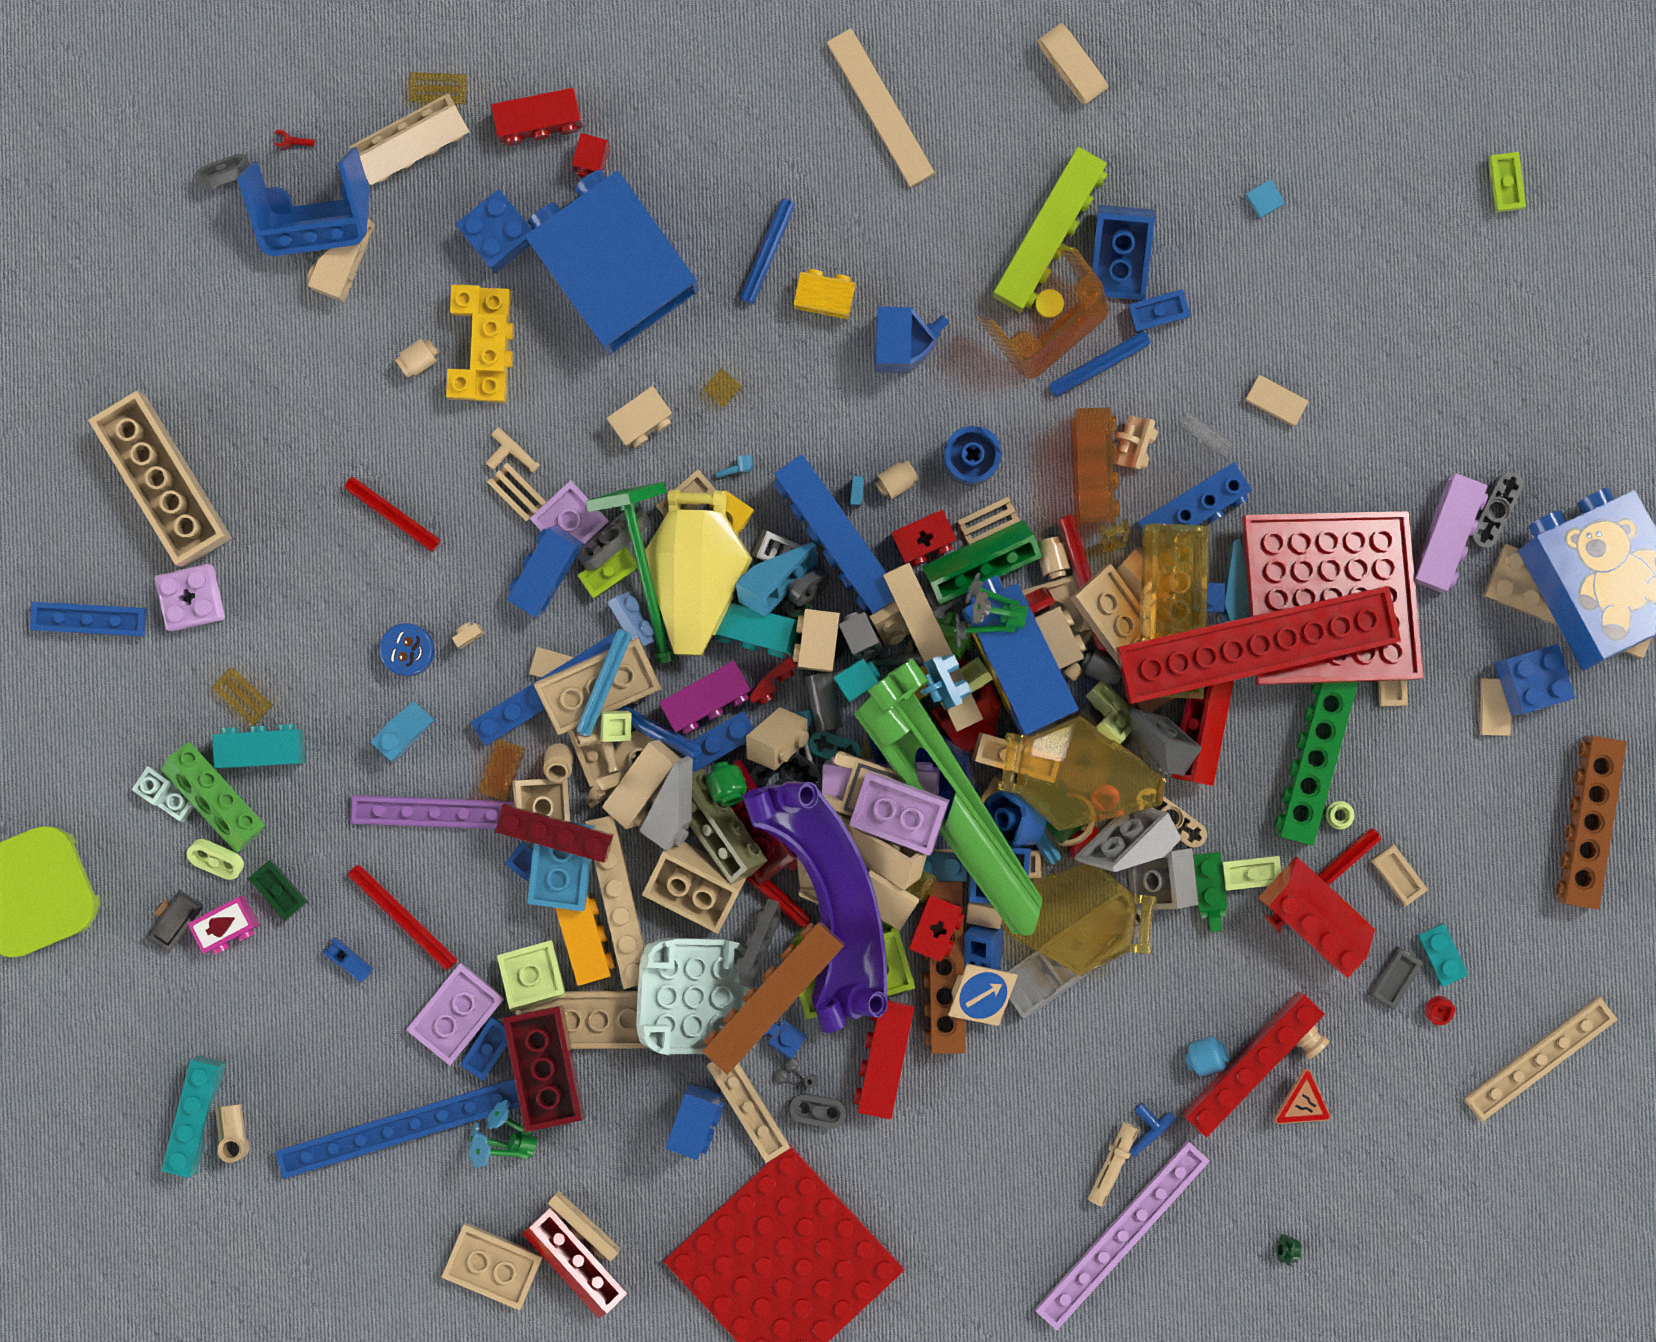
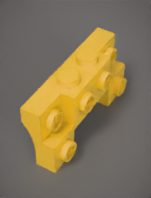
(489, 344)

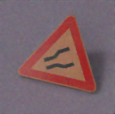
(1303, 1102)

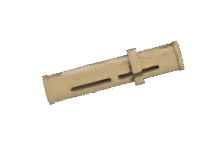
(1118, 1153)

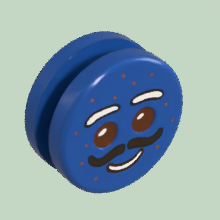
(407, 649)

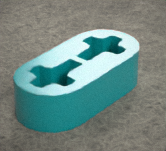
(835, 740)

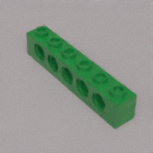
(1321, 775)

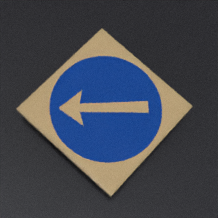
(981, 994)

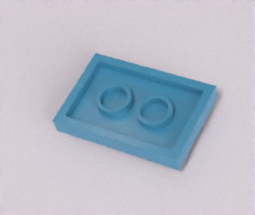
(559, 878)

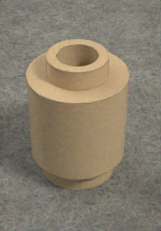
(417, 357)
(896, 479)
(1054, 558)
(558, 762)

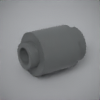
(1101, 667)

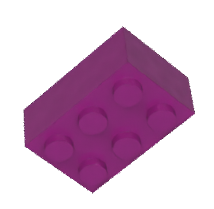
(706, 698)

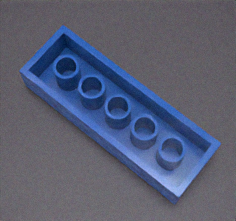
(835, 533)

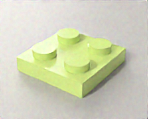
(531, 975)

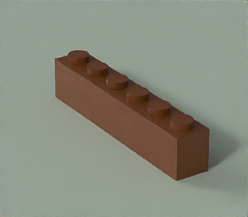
(773, 997)

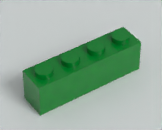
(989, 556)

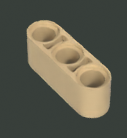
(1072, 63)

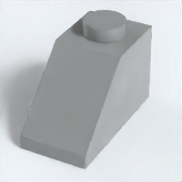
(861, 636)

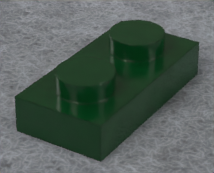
(278, 890)

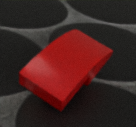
(766, 687)

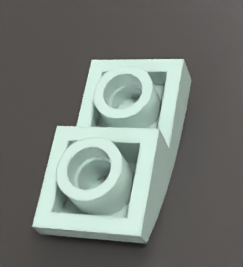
(162, 792)

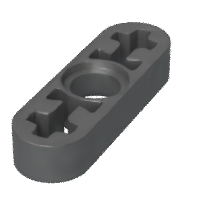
(1499, 488)
(599, 550)

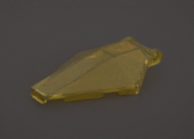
(1079, 775)
(1087, 919)

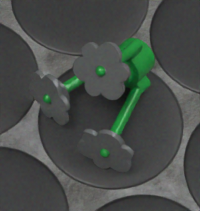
(1011, 614)

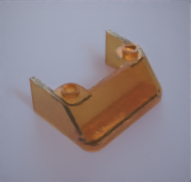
(1035, 355)

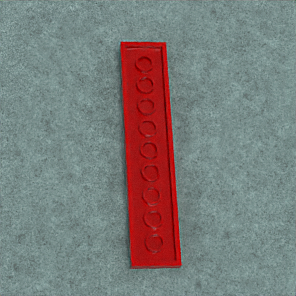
(1258, 644)

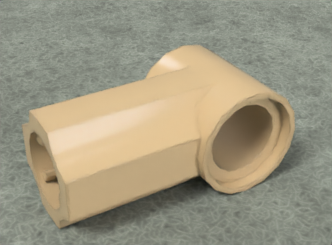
(231, 1128)

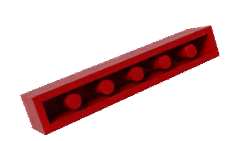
(1253, 1063)

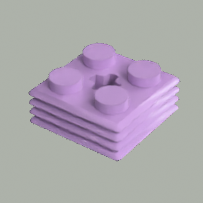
(205, 606)

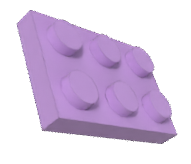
(899, 812)
(455, 1014)

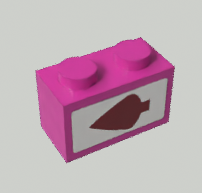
(224, 925)

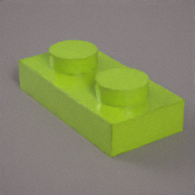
(1507, 182)
(610, 573)

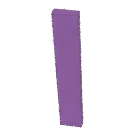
(425, 811)

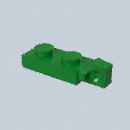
(1210, 888)

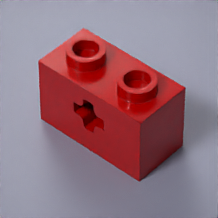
(934, 525)
(934, 911)

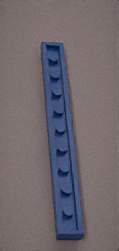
(395, 1129)

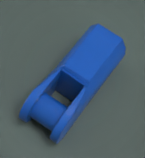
(351, 963)

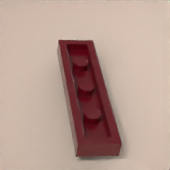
(554, 833)

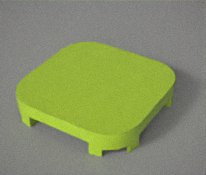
(42, 891)

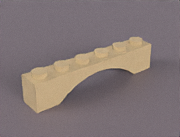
(620, 905)

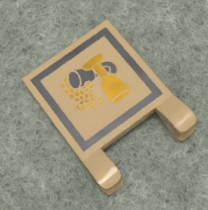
(856, 780)

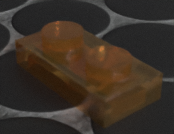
(502, 770)

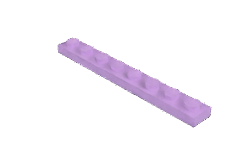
(1122, 1235)

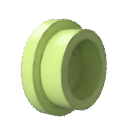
(1348, 815)

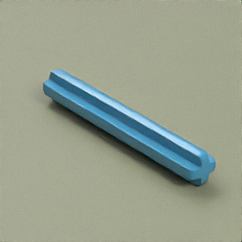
(604, 682)

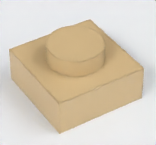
(467, 634)

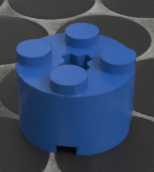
(972, 439)
(1016, 819)

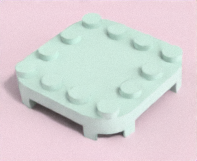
(686, 992)

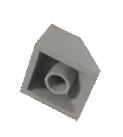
(1168, 879)

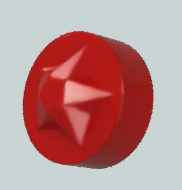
(1439, 1010)

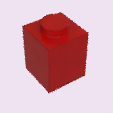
(590, 155)

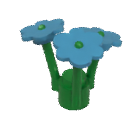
(518, 1145)

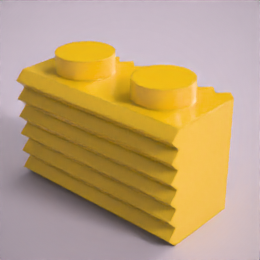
(824, 294)

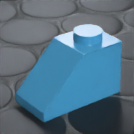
(402, 731)

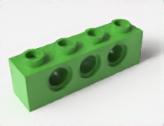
(212, 797)

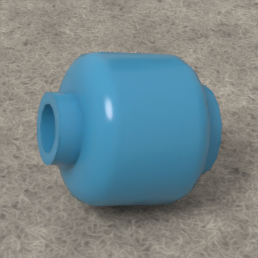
(1207, 1056)

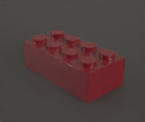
(544, 1068)

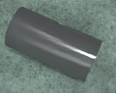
(824, 702)

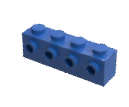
(1203, 500)

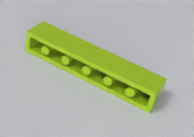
(1050, 229)

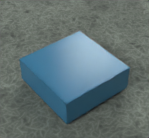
(1265, 199)
(857, 491)

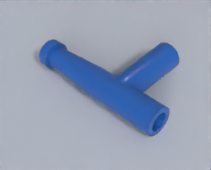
(1156, 1126)

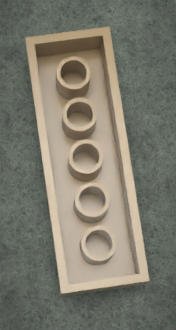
(160, 479)

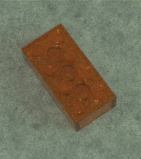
(1093, 467)

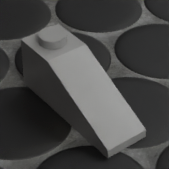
(672, 809)

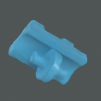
(941, 685)

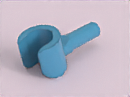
(744, 465)

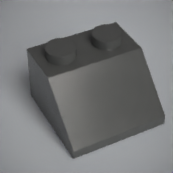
(1163, 741)

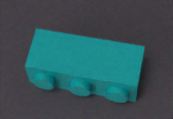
(755, 630)
(857, 680)
(258, 747)

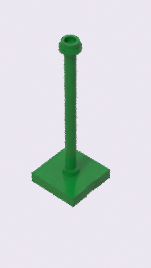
(626, 500)

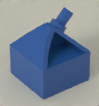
(904, 339)

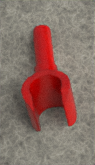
(289, 141)

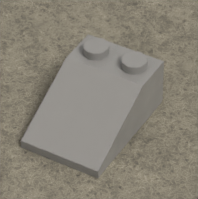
(1131, 841)

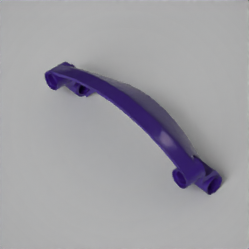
(810, 827)

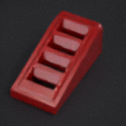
(1040, 600)

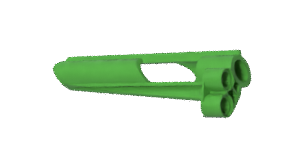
(899, 729)

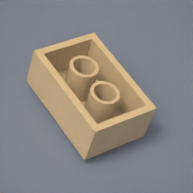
(692, 886)

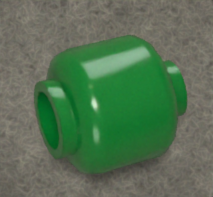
(726, 784)

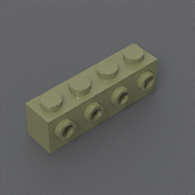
(723, 833)

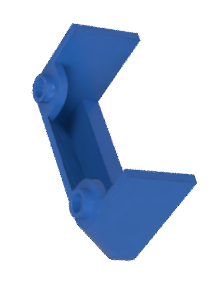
(309, 227)

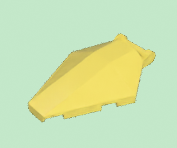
(695, 569)

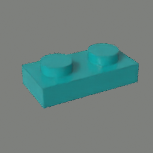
(1442, 954)

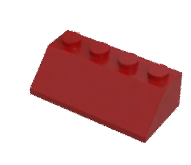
(1319, 917)

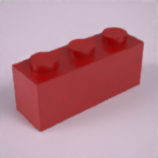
(537, 116)

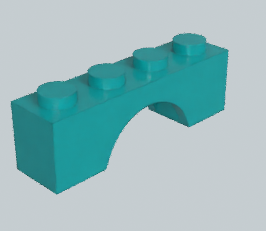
(187, 1134)

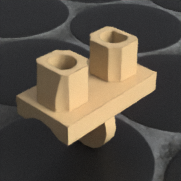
(1134, 442)

